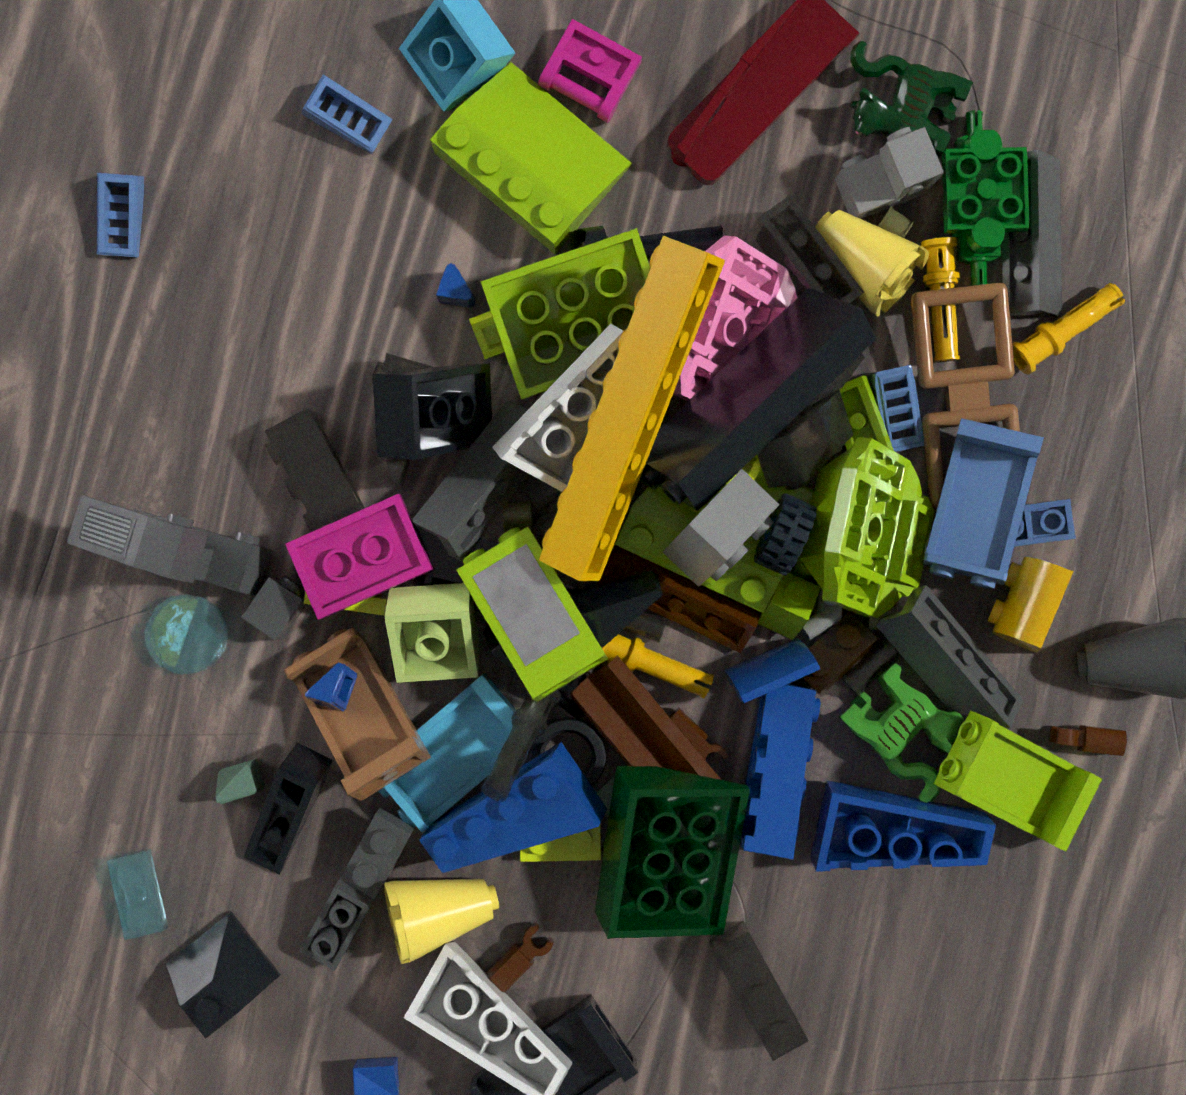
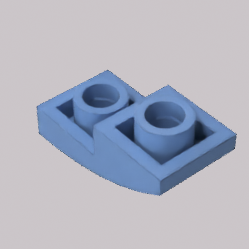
(1046, 523)

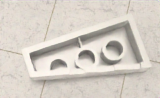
(556, 424)
(485, 1025)

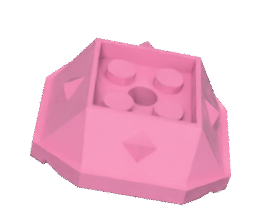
(743, 303)

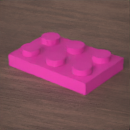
(359, 556)

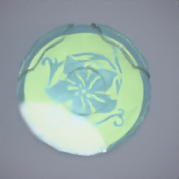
(186, 634)

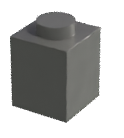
(276, 607)

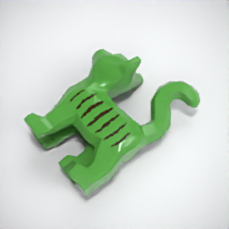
(898, 724)

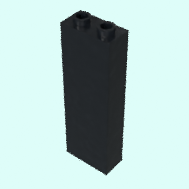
(755, 397)

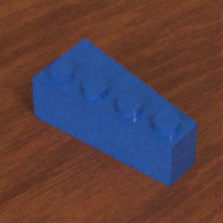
(778, 770)
(543, 805)
(888, 829)

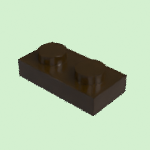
(839, 651)

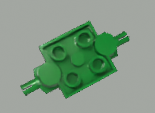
(983, 194)

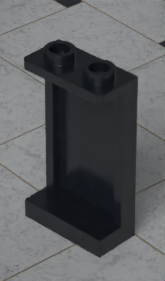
(591, 1045)

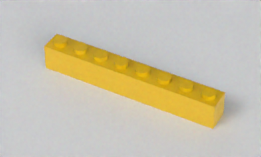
(630, 409)

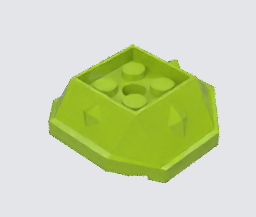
(868, 529)

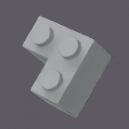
(896, 175)
(717, 533)

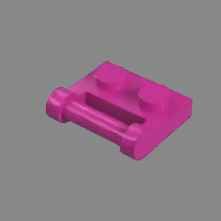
(597, 60)

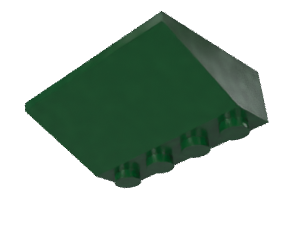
(669, 853)

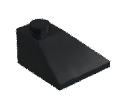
(220, 974)

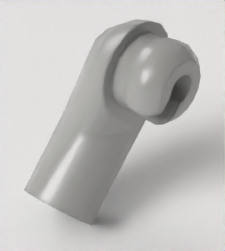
(824, 619)

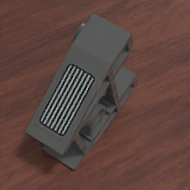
(170, 546)

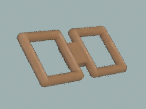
(967, 387)

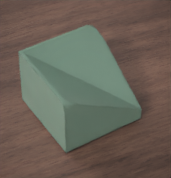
(239, 781)

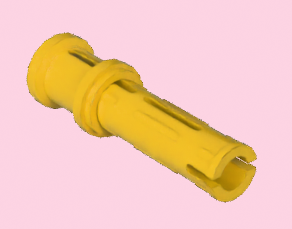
(1051, 337)
(944, 348)
(657, 665)

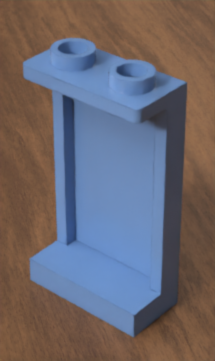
(982, 503)

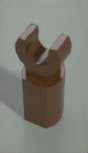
(696, 735)
(1091, 739)
(518, 960)

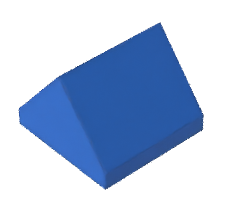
(454, 289)

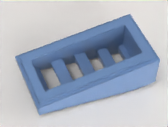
(341, 95)
(104, 213)
(908, 391)

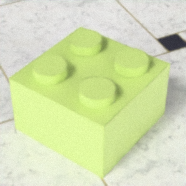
(432, 632)

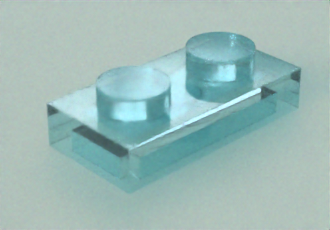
(137, 894)

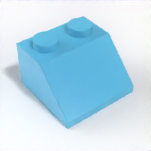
(455, 50)

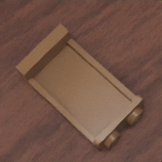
(374, 734)

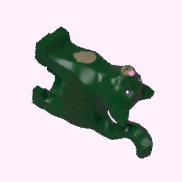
(915, 94)

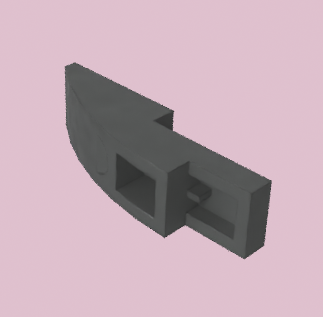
(357, 889)

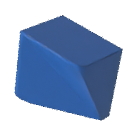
(334, 687)
(376, 1076)

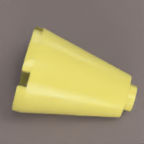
(874, 257)
(436, 912)

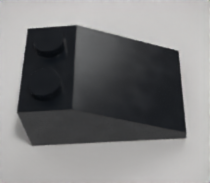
(430, 409)

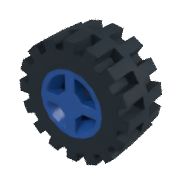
(786, 536)

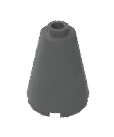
(1139, 660)

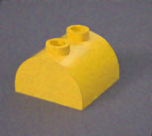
(1031, 602)

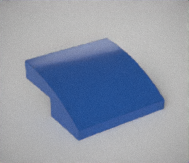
(771, 670)

